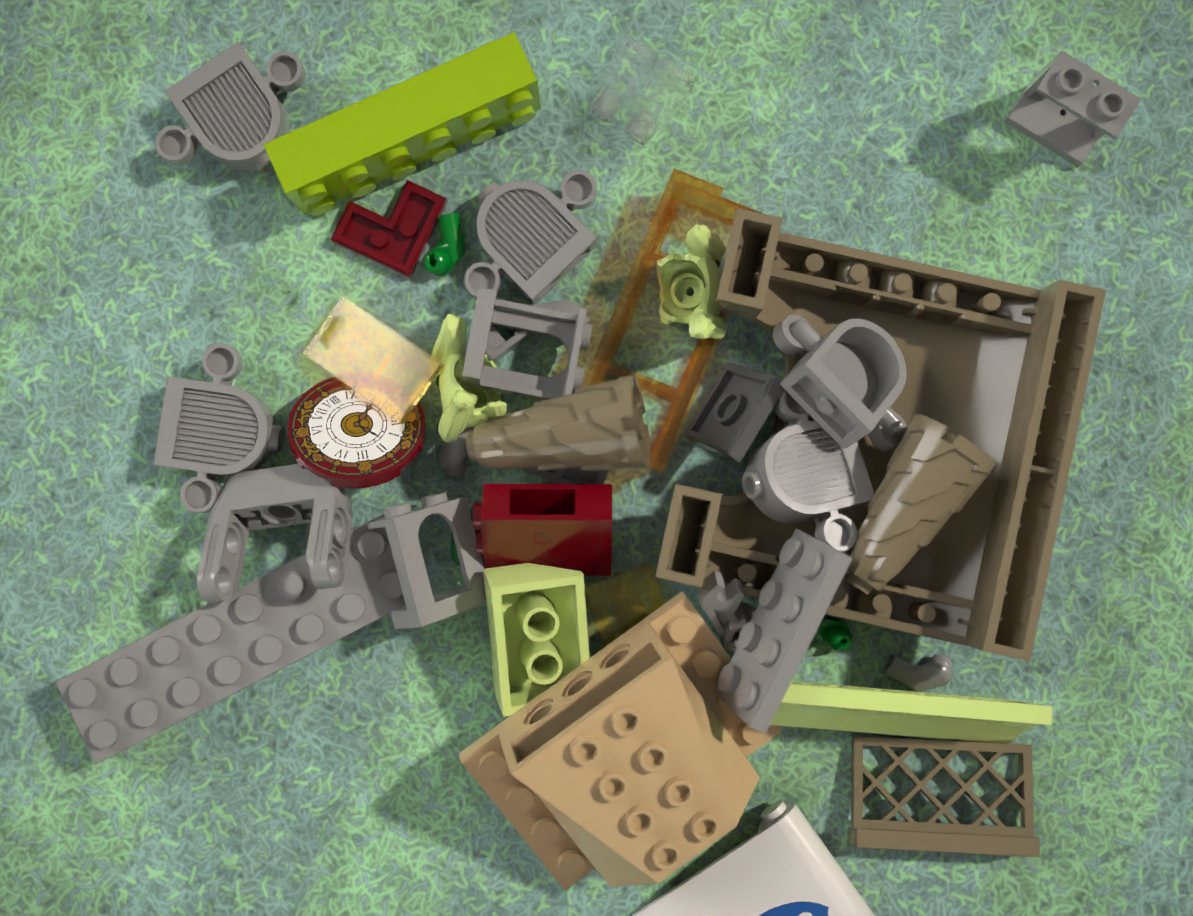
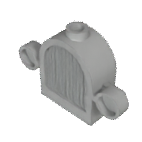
(231, 110)
(531, 235)
(846, 379)
(214, 428)
(808, 477)

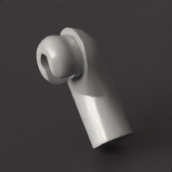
(453, 455)
(922, 677)

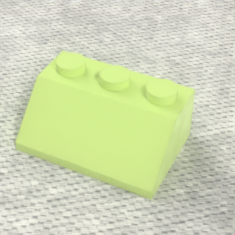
(534, 629)

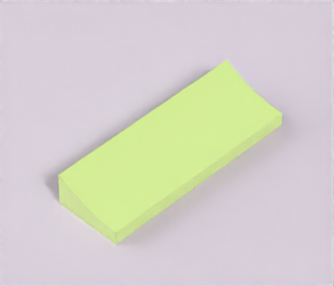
(908, 713)

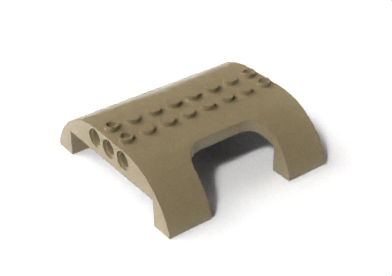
(979, 358)

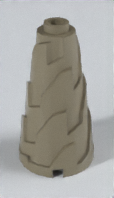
(586, 430)
(923, 486)

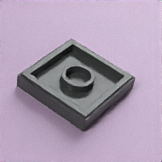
(734, 411)

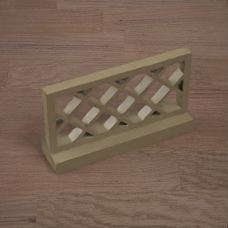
(950, 836)

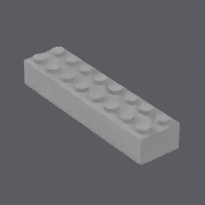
(228, 646)

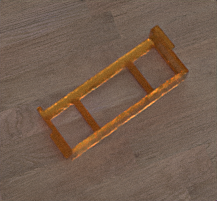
(703, 198)

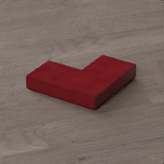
(396, 240)

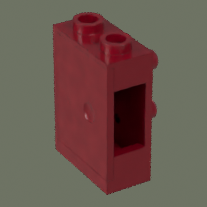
(546, 526)

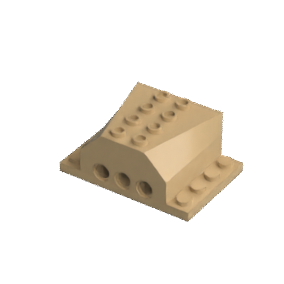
(625, 756)

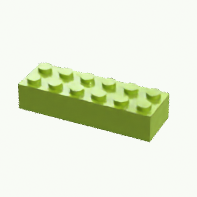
(406, 126)

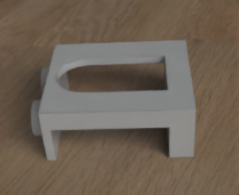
(1070, 113)
(564, 326)
(402, 531)

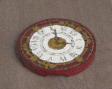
(350, 438)

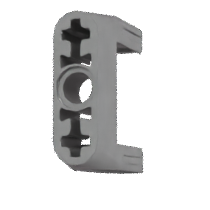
(274, 500)

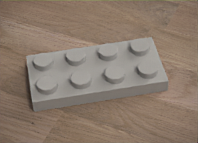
(781, 628)

